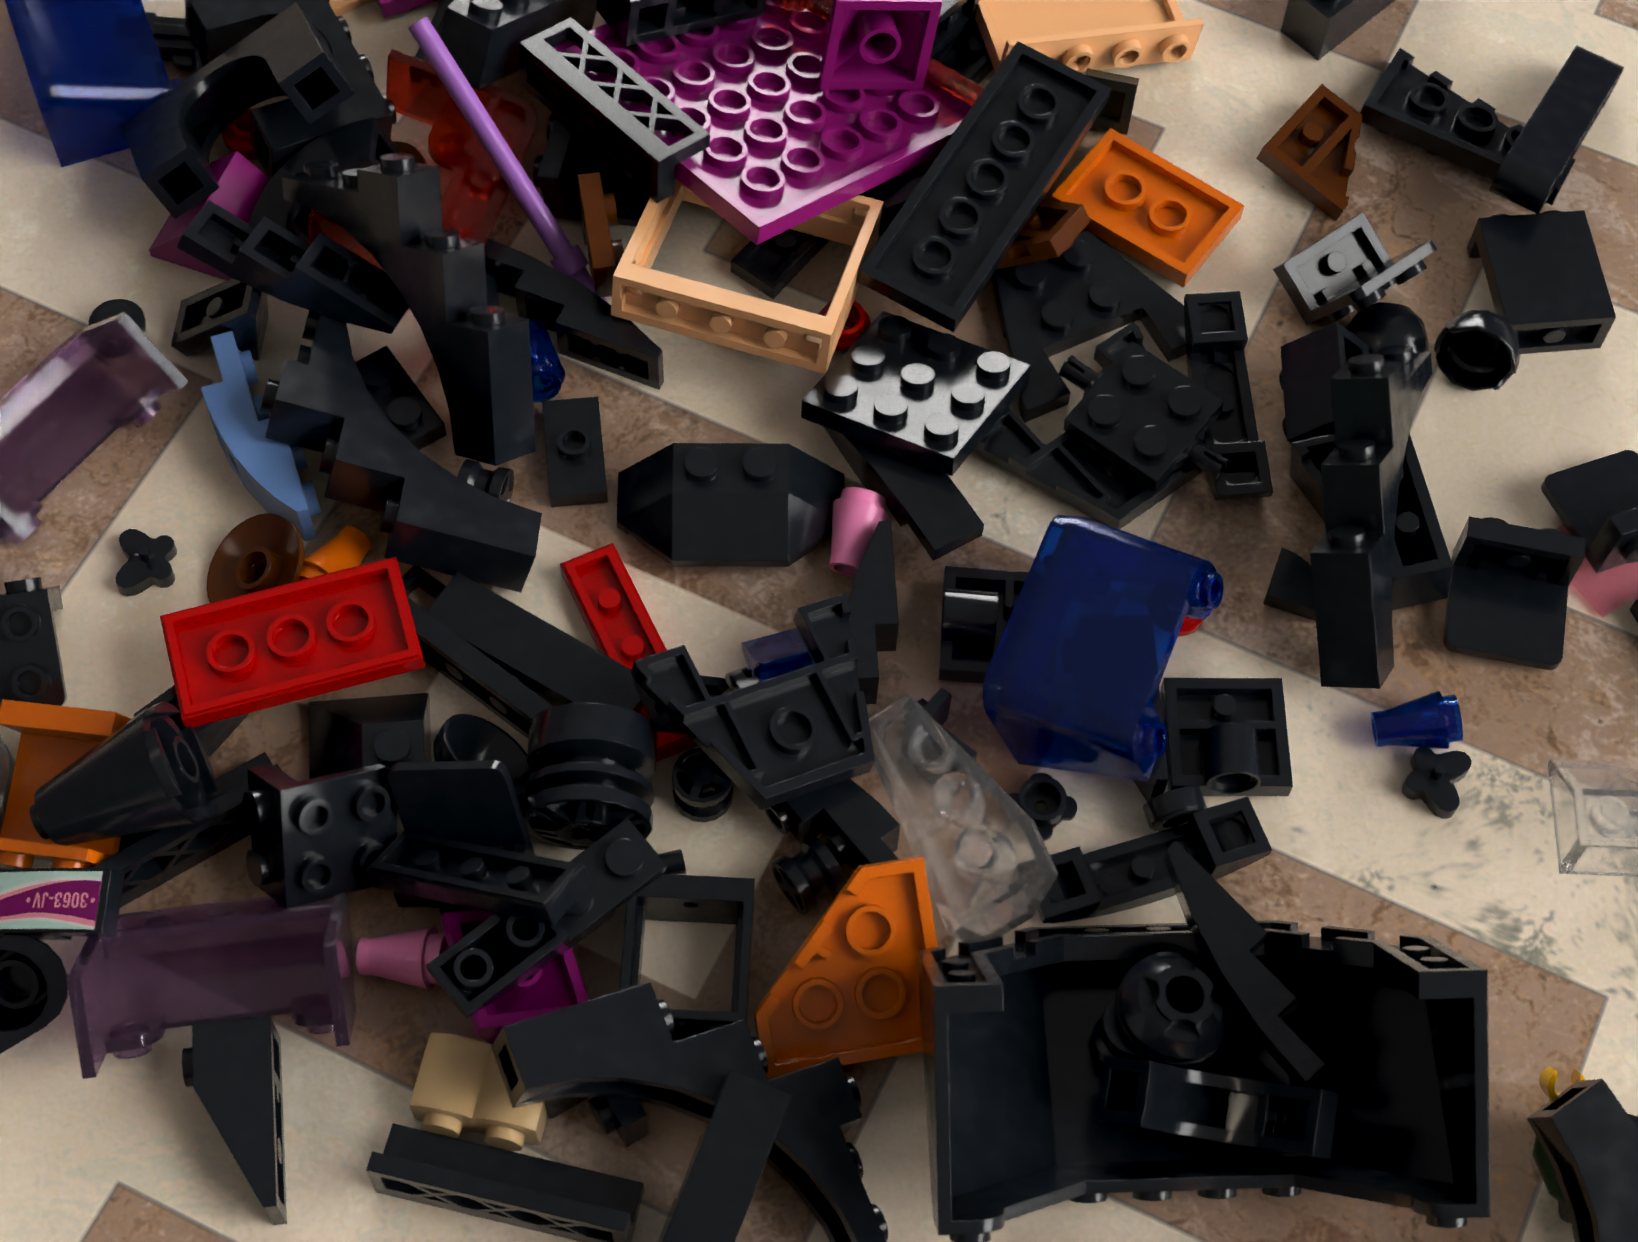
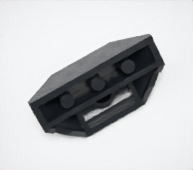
(728, 503)

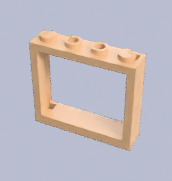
(733, 317)

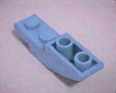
(262, 464)

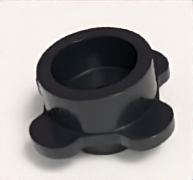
(1046, 790)

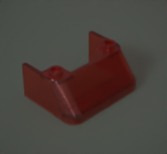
(476, 187)

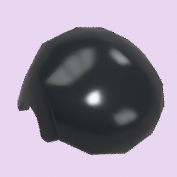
(1389, 325)
(1478, 350)

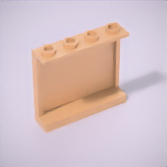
(1089, 31)

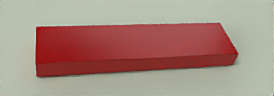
(617, 620)

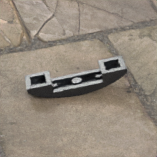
(1218, 363)
(1135, 870)

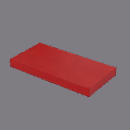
(291, 642)

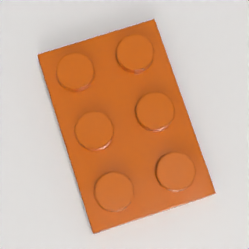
(1149, 207)

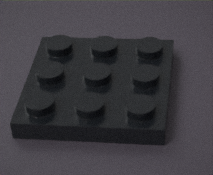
(916, 392)

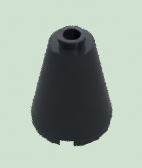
(129, 783)

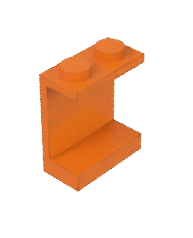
(48, 744)

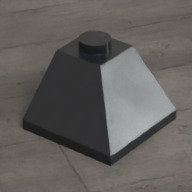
(368, 732)

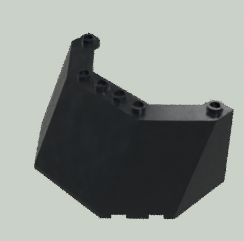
(1020, 1081)

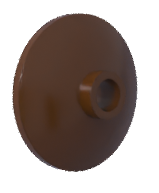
(256, 557)

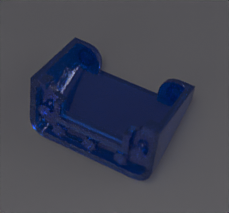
(89, 70)
(1092, 647)

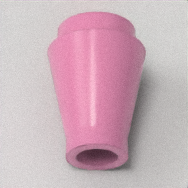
(853, 526)
(401, 956)

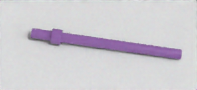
(566, 259)

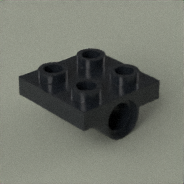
(974, 619)
(1227, 736)

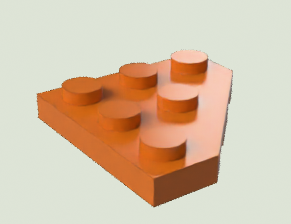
(855, 975)

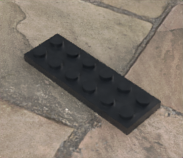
(984, 186)

